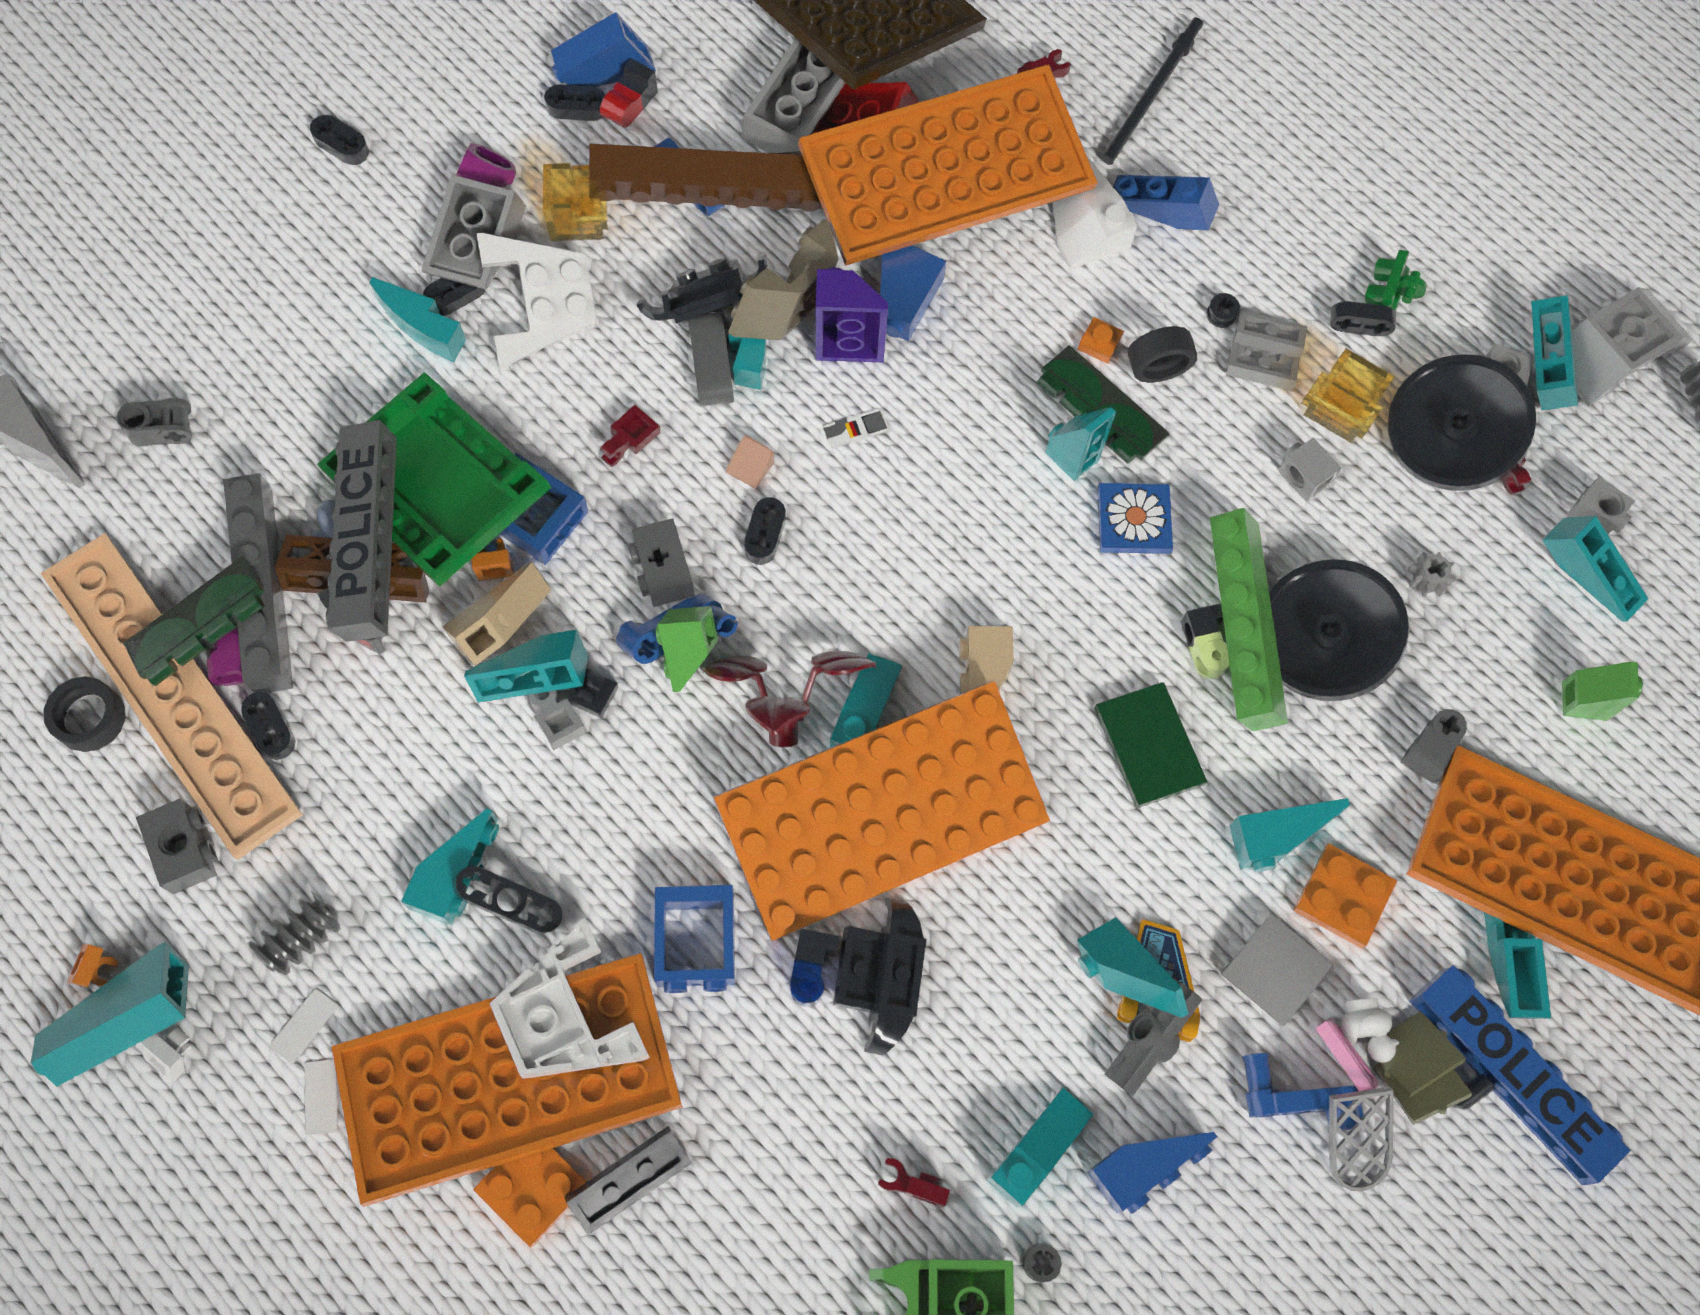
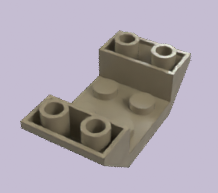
(776, 307)

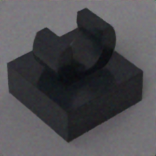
(594, 694)

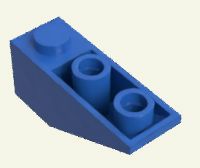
(1171, 200)
(1139, 1167)

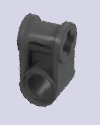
(162, 421)
(1433, 748)

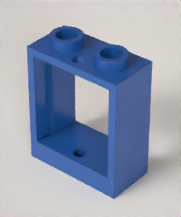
(557, 527)
(694, 898)

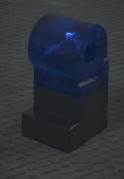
(806, 978)

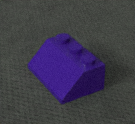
(849, 318)

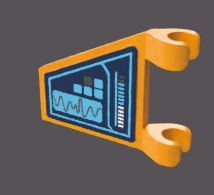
(1168, 950)

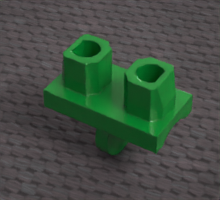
(1398, 281)

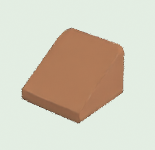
(750, 462)

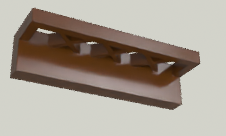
(312, 571)

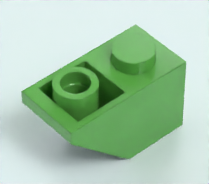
(686, 642)
(1601, 691)

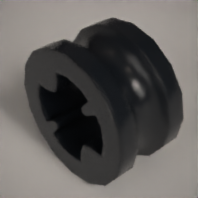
(1227, 301)

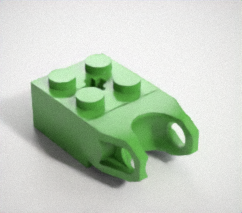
(943, 1285)

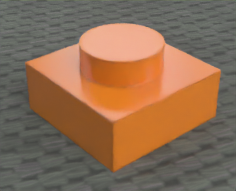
(1100, 340)

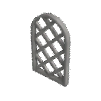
(1387, 1147)

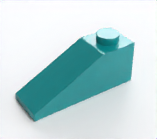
(1554, 353)
(1080, 441)
(1594, 562)
(534, 667)
(866, 700)
(1271, 835)
(1128, 968)
(1040, 1148)

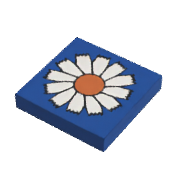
(1135, 518)

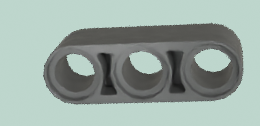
(711, 359)

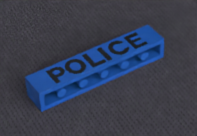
(1521, 1077)

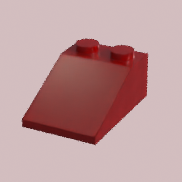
(866, 102)

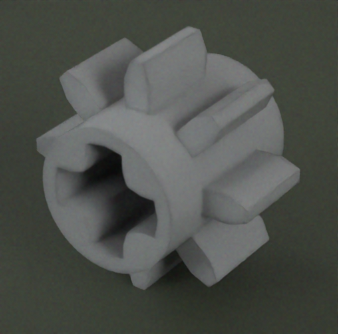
(1431, 574)

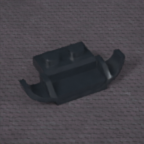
(701, 291)
(883, 974)

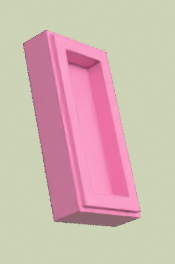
(1346, 1055)

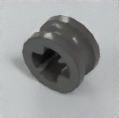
(1055, 1263)

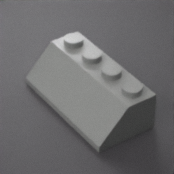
(791, 101)

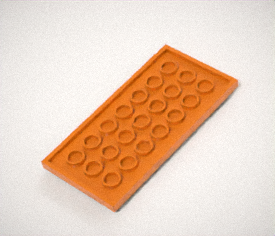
(946, 164)
(881, 809)
(1565, 875)
(451, 1102)

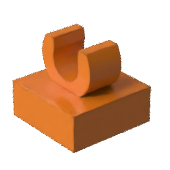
(493, 564)
(87, 966)

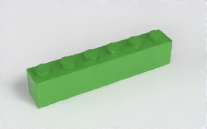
(1248, 621)

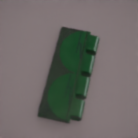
(1090, 391)
(201, 614)

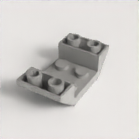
(1622, 341)

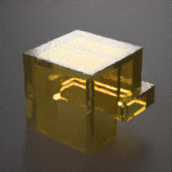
(567, 204)
(1347, 396)

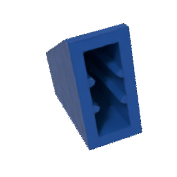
(600, 54)
(909, 285)

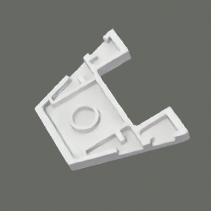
(554, 294)
(546, 1023)

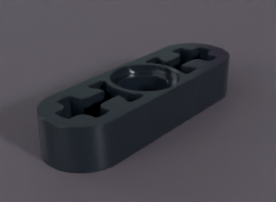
(530, 920)

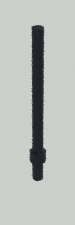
(1180, 48)

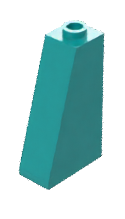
(115, 1016)

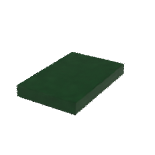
(1150, 745)

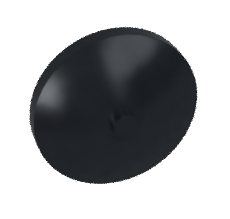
(1461, 422)
(1337, 629)

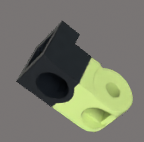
(1206, 640)

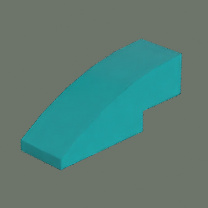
(420, 319)
(749, 362)
(1518, 969)

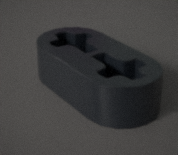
(576, 102)
(342, 135)
(455, 294)
(1363, 318)
(756, 529)
(260, 729)

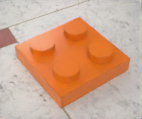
(1345, 896)
(530, 1192)

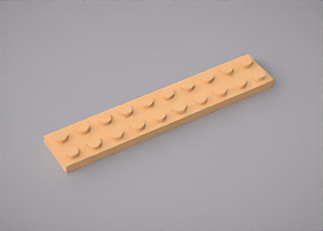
(180, 713)

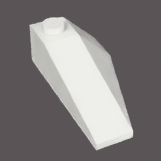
(1093, 223)

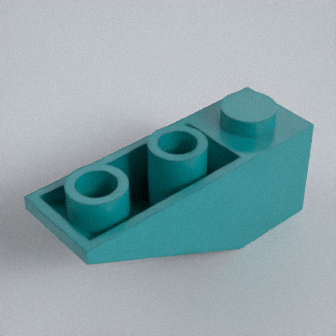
(431, 885)

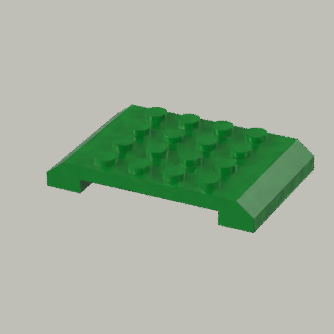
(451, 480)

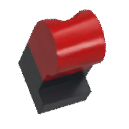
(629, 94)

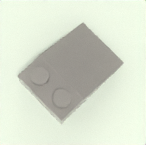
(465, 211)
(29, 436)

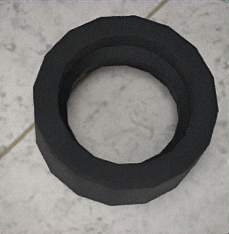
(1162, 354)
(66, 695)

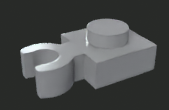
(557, 720)

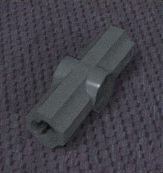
(1151, 1040)

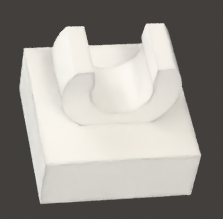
(167, 1053)

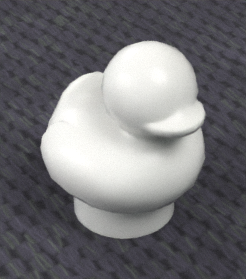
(1368, 1020)

